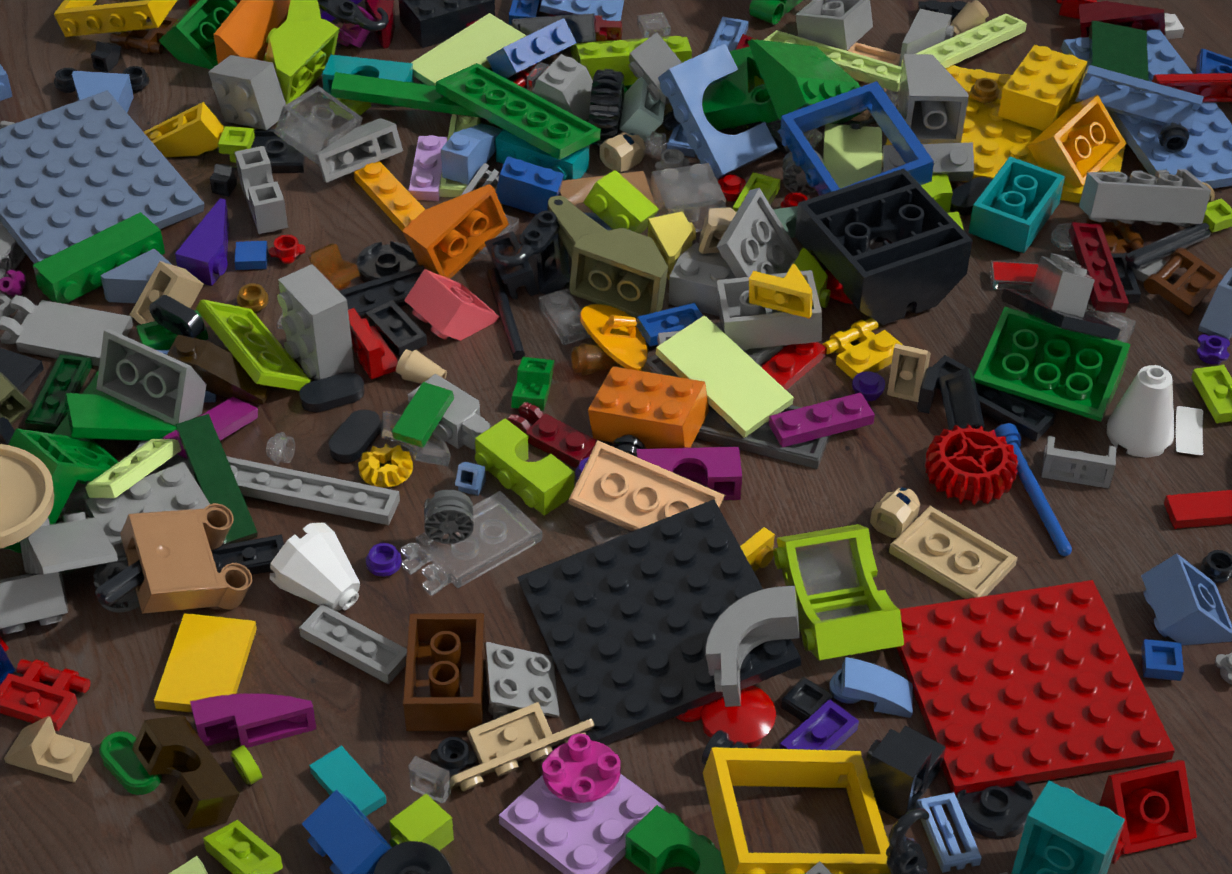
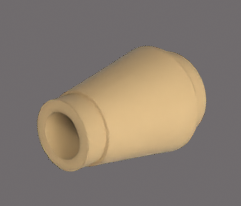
(970, 16)
(417, 367)

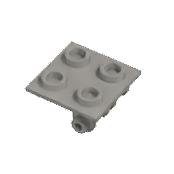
(519, 680)

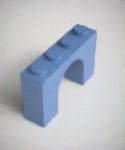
(685, 89)

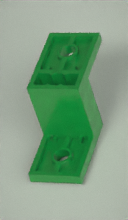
(68, 462)

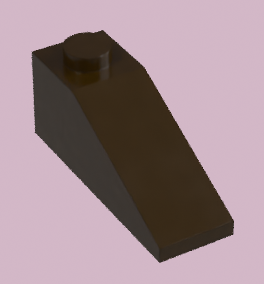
(218, 369)

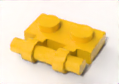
(870, 355)

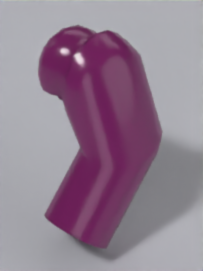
(13, 284)

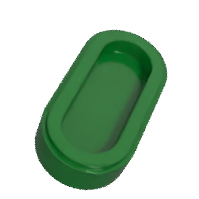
(124, 764)

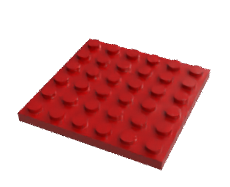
(1028, 687)

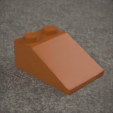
(455, 230)

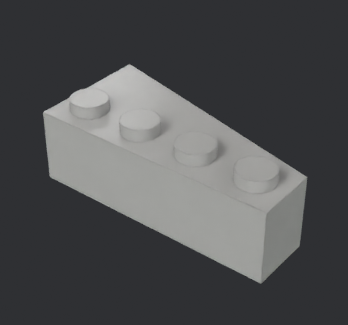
(1145, 197)

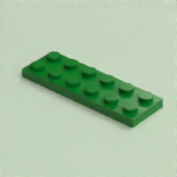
(518, 111)

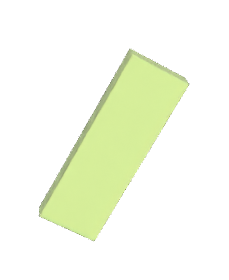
(133, 468)

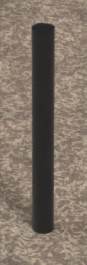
(506, 314)

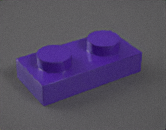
(823, 729)

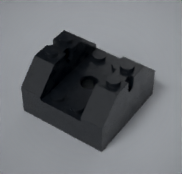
(886, 244)

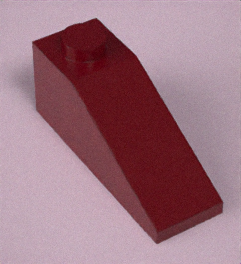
(1121, 14)

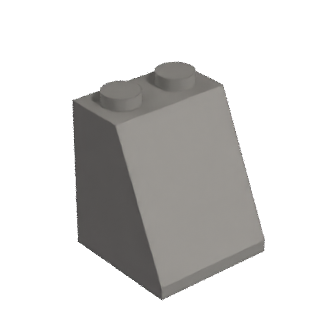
(931, 100)

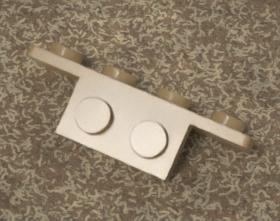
(510, 740)

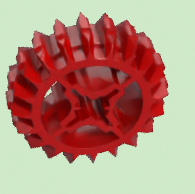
(971, 464)

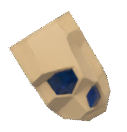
(622, 151)
(895, 512)

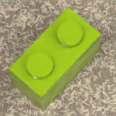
(620, 203)

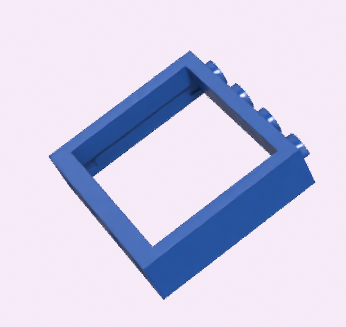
(870, 97)

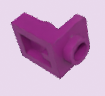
(353, 33)

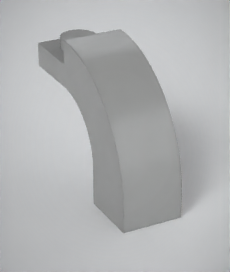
(743, 626)

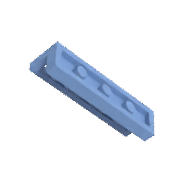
(1139, 97)

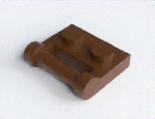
(1191, 287)

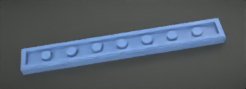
(727, 33)

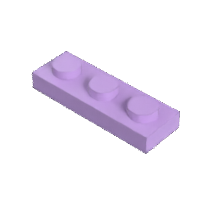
(427, 168)

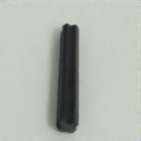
(1167, 245)

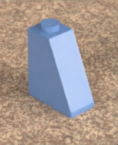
(93, 83)

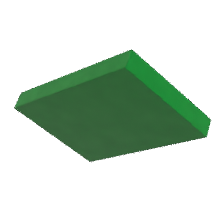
(110, 418)

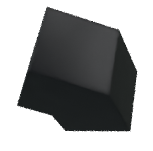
(105, 56)
(224, 179)

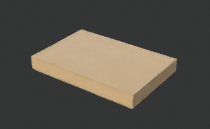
(953, 554)

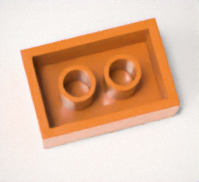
(650, 406)

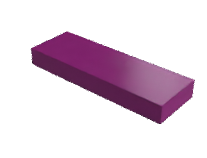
(226, 419)

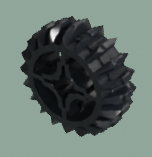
(607, 103)

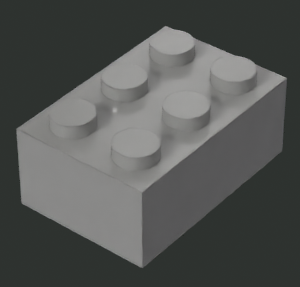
(315, 324)
(759, 326)
(162, 491)

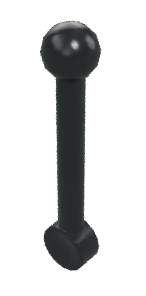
(858, 124)

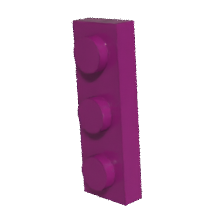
(821, 419)

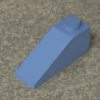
(467, 152)

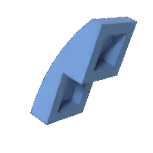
(874, 683)

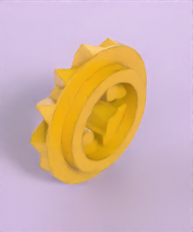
(389, 474)

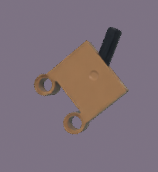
(175, 564)

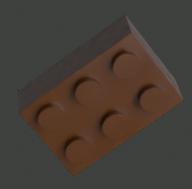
(444, 672)

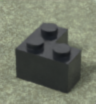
(903, 769)

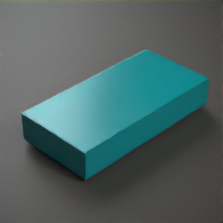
(343, 773)

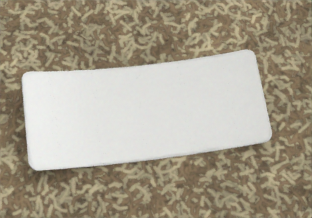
(1189, 430)

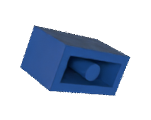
(527, 185)
(345, 836)

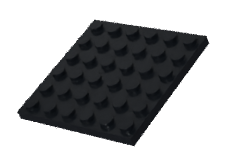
(637, 618)

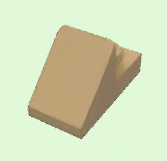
(48, 753)

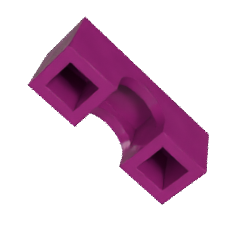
(708, 466)

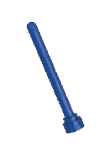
(1034, 491)

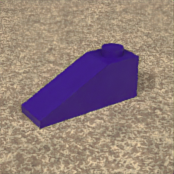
(206, 248)

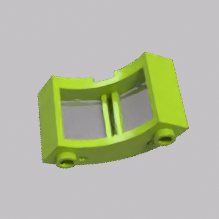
(837, 593)

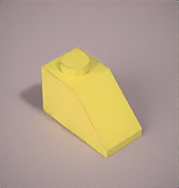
(672, 236)

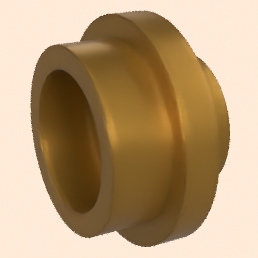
(985, 90)
(252, 297)

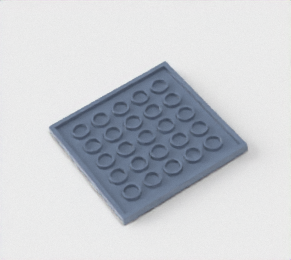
(83, 173)

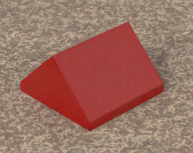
(1153, 804)

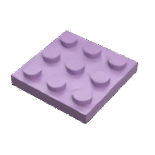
(577, 835)

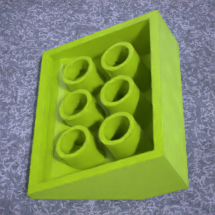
(616, 54)

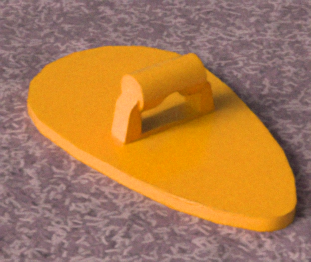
(615, 335)

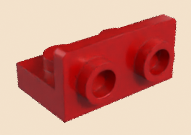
(370, 347)

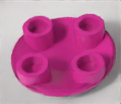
(581, 770)

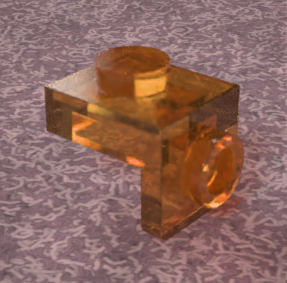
(334, 269)

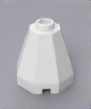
(316, 569)

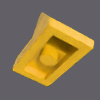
(784, 294)

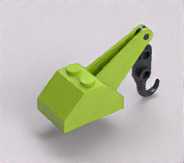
(306, 41)

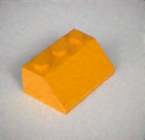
(1078, 141)

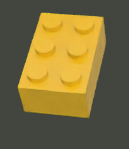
(1041, 87)

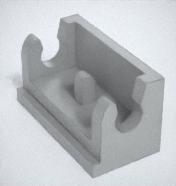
(1078, 466)

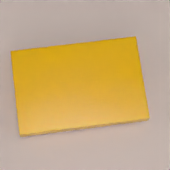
(204, 660)

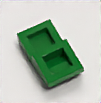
(533, 382)

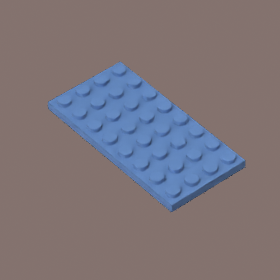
(1210, 138)

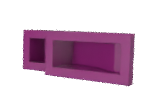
(251, 718)

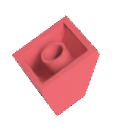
(448, 307)

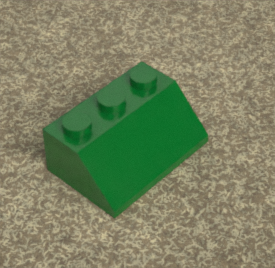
(193, 33)

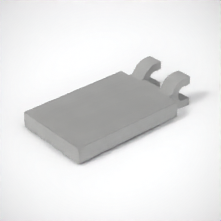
(60, 329)

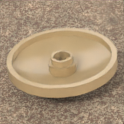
(24, 494)

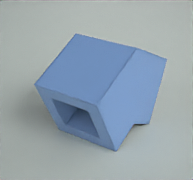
(472, 472)

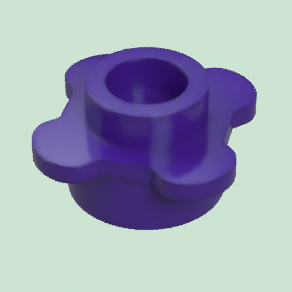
(1213, 349)

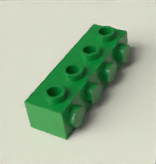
(80, 265)

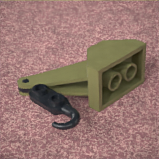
(607, 265)

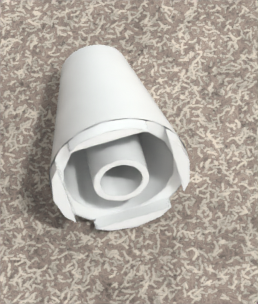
(1145, 414)

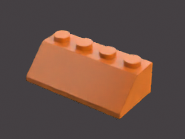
(247, 28)

